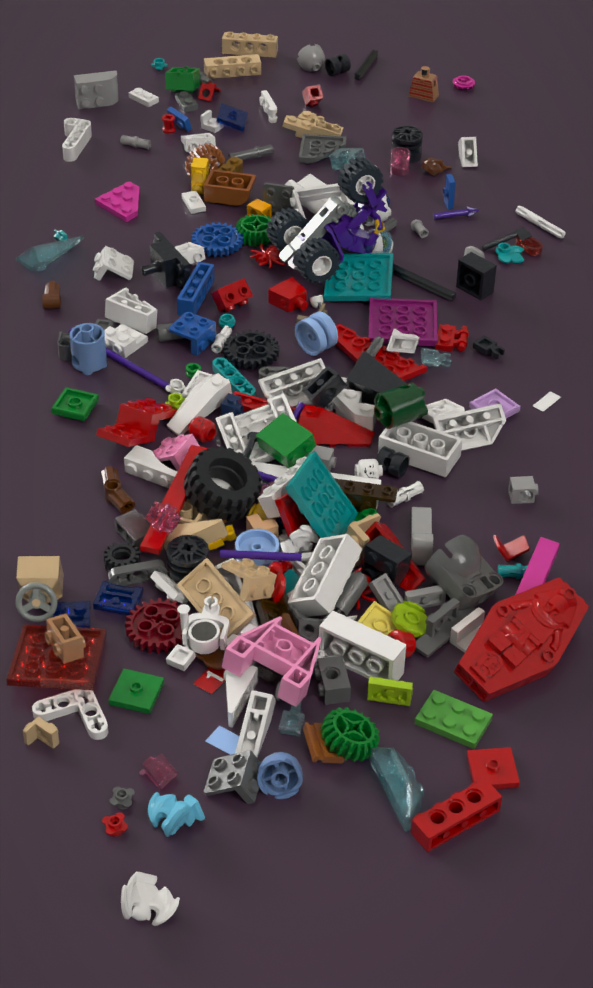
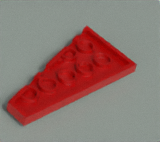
(354, 345)

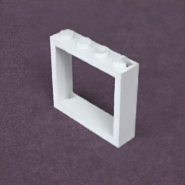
(317, 193)

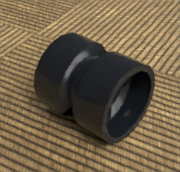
(337, 64)
(393, 462)

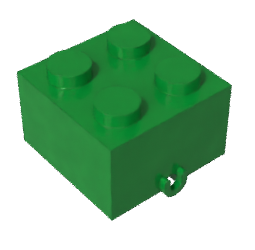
(182, 79)

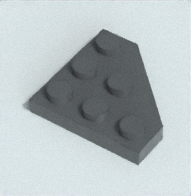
(318, 147)

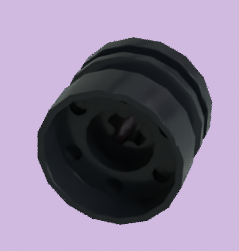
(410, 138)
(184, 555)

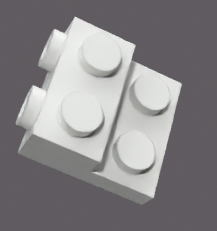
(194, 140)
(192, 252)
(124, 340)

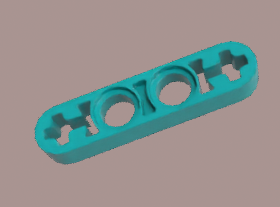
(224, 367)

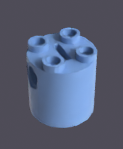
(88, 348)

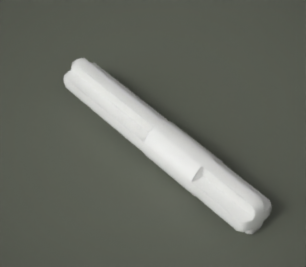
(539, 221)

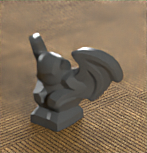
(308, 626)

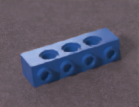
(196, 288)

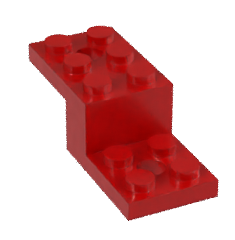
(137, 422)

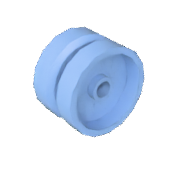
(316, 333)
(257, 540)

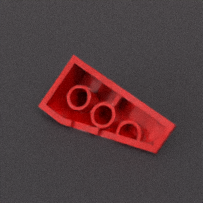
(414, 577)

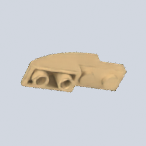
(319, 127)

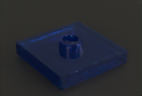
(232, 117)

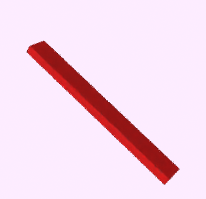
(154, 540)

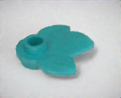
(509, 253)

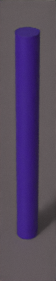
(261, 555)

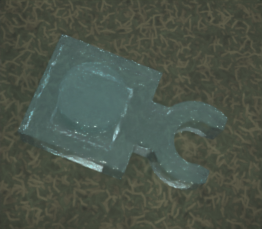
(433, 358)

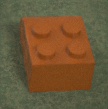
(228, 187)

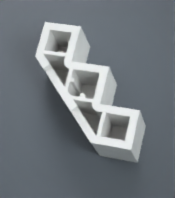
(349, 406)

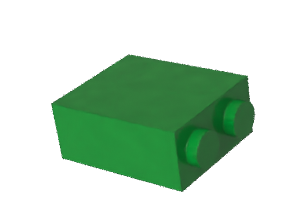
(286, 440)

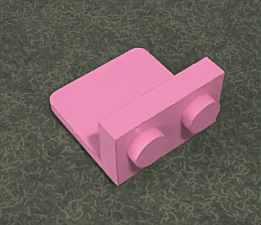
(175, 449)

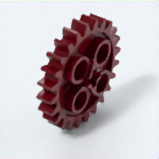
(155, 626)

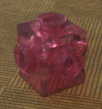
(163, 517)

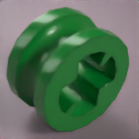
(191, 369)

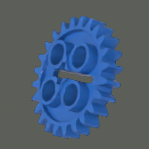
(218, 239)

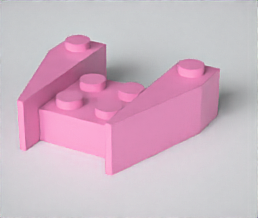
(279, 651)

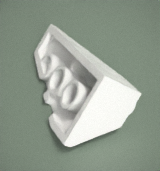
(200, 402)

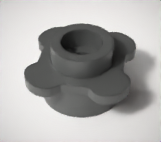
(119, 801)

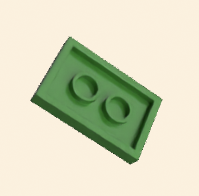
(453, 719)

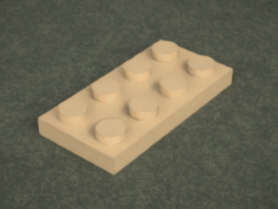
(208, 581)

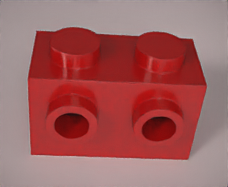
(231, 295)

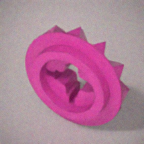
(463, 82)

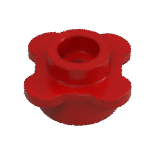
(115, 829)

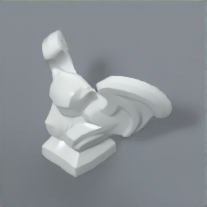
(298, 541)
(146, 897)

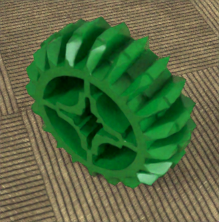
(254, 229)
(349, 734)

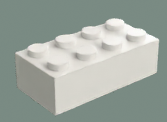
(425, 446)
(325, 575)
(362, 648)

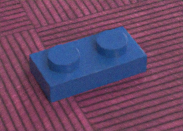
(180, 119)

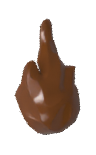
(434, 166)

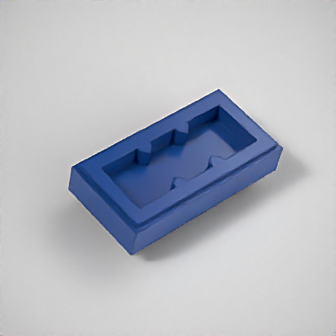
(449, 191)

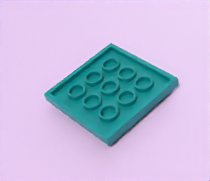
(361, 278)
(321, 498)

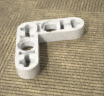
(76, 703)

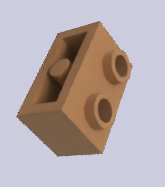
(65, 638)

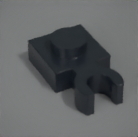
(488, 346)

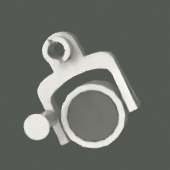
(203, 628)

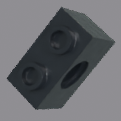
(324, 387)

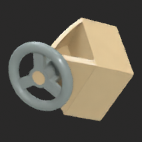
(39, 584)

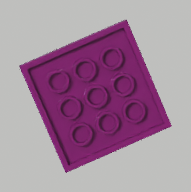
(406, 316)

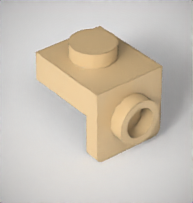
(43, 731)

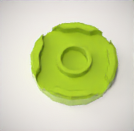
(409, 618)

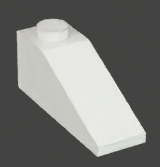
(238, 691)
(256, 722)

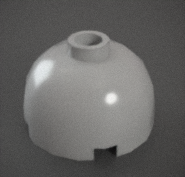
(311, 58)

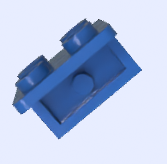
(195, 328)

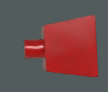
(288, 295)

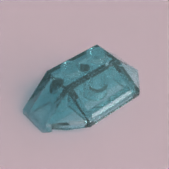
(398, 783)

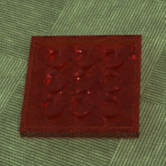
(38, 666)

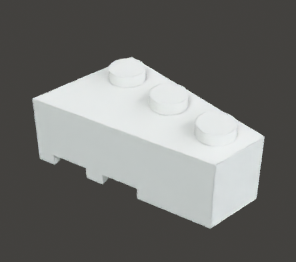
(130, 311)

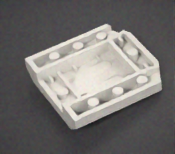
(235, 429)

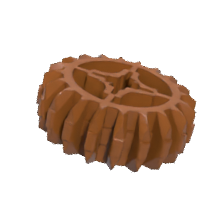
(207, 151)

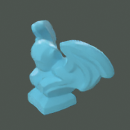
(174, 811)

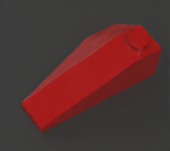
(334, 429)

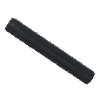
(366, 64)

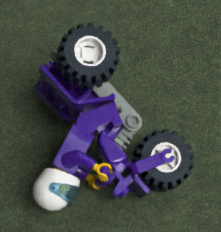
(314, 244)

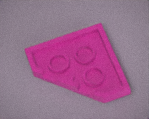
(121, 201)

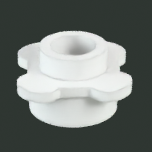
(175, 386)

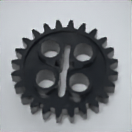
(251, 349)

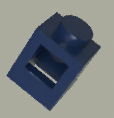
(233, 404)

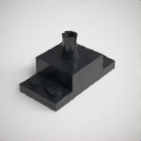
(166, 263)

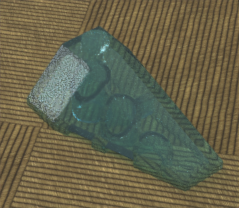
(42, 255)

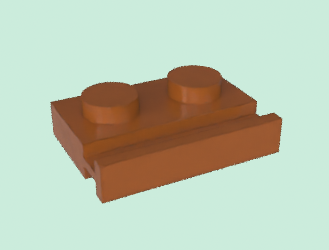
(316, 745)

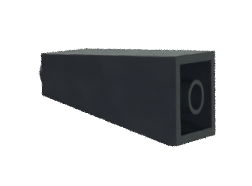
(371, 378)

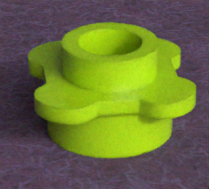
(175, 400)

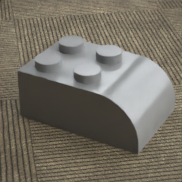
(96, 89)

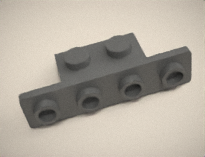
(439, 627)

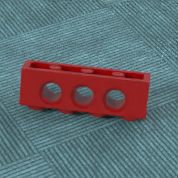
(456, 814)

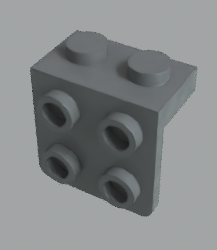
(277, 196)
(234, 773)

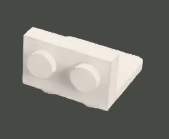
(113, 261)

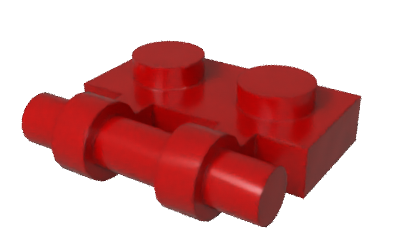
(447, 338)

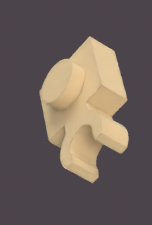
(307, 115)

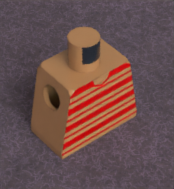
(424, 85)

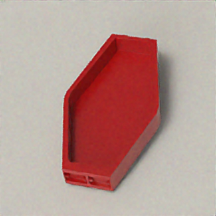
(521, 639)

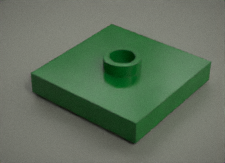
(75, 404)
(136, 691)

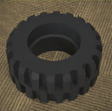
(215, 500)

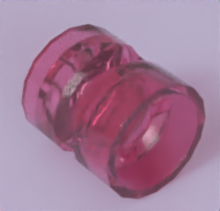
(400, 161)

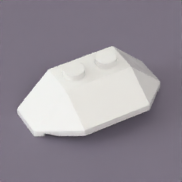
(291, 382)
(475, 426)

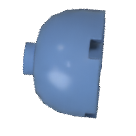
(280, 775)

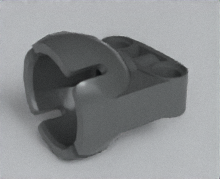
(465, 574)

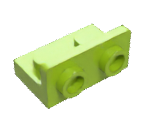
(390, 691)

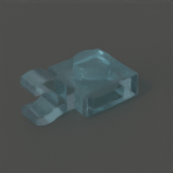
(292, 721)

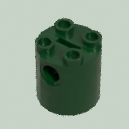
(400, 405)

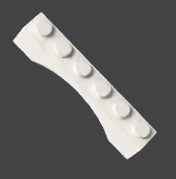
(144, 464)

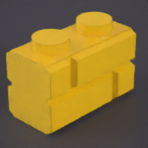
(199, 174)

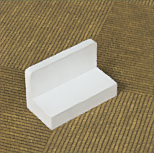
(466, 629)

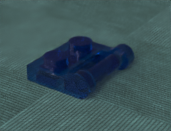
(117, 598)
(77, 611)

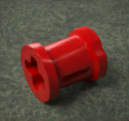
(168, 122)

